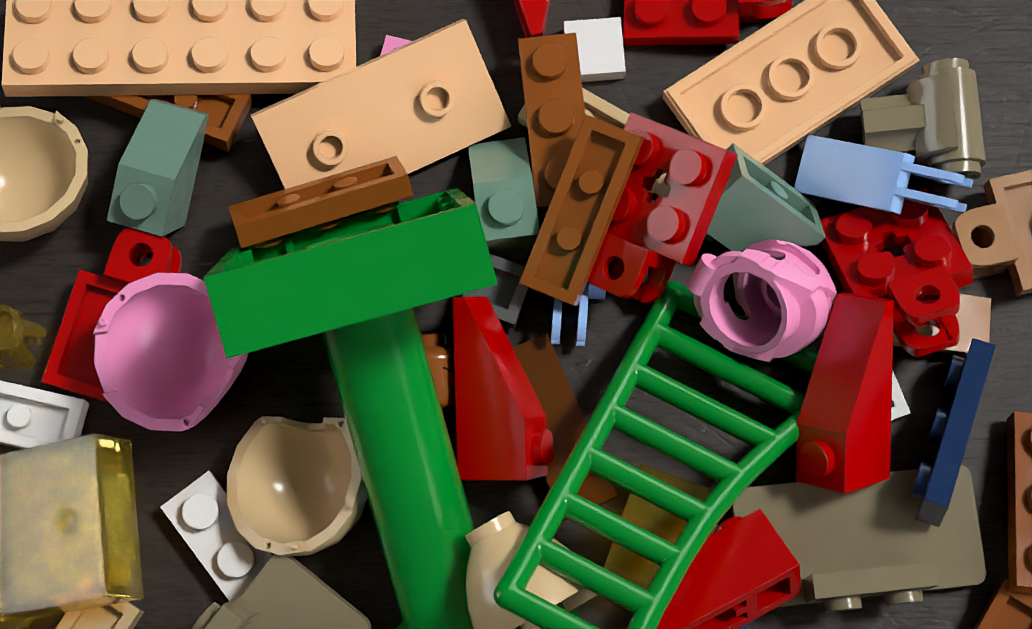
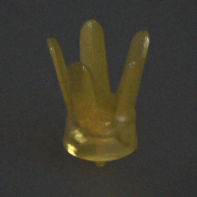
(12, 333)

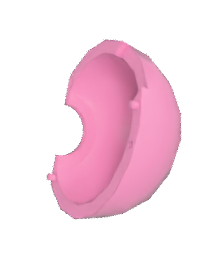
(163, 353)

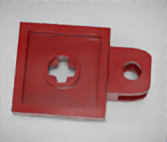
(694, 20)
(672, 227)
(919, 281)
(72, 355)

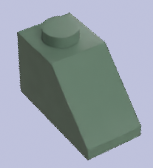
(159, 169)
(505, 195)
(762, 208)

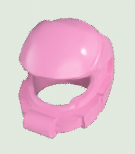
(780, 290)

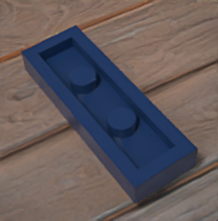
(951, 431)

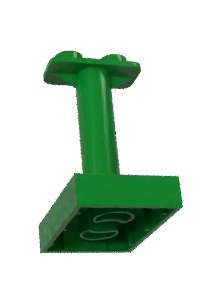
(361, 294)

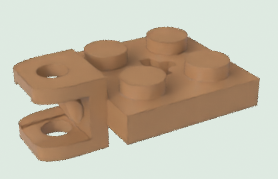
(1001, 231)

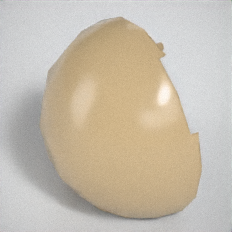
(39, 172)
(295, 485)

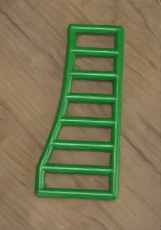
(588, 457)

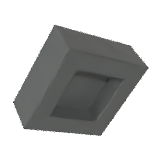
(508, 295)

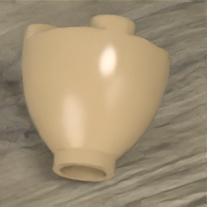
(489, 556)

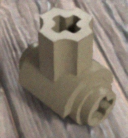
(933, 121)

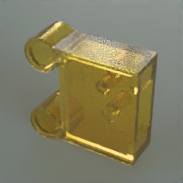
(67, 529)

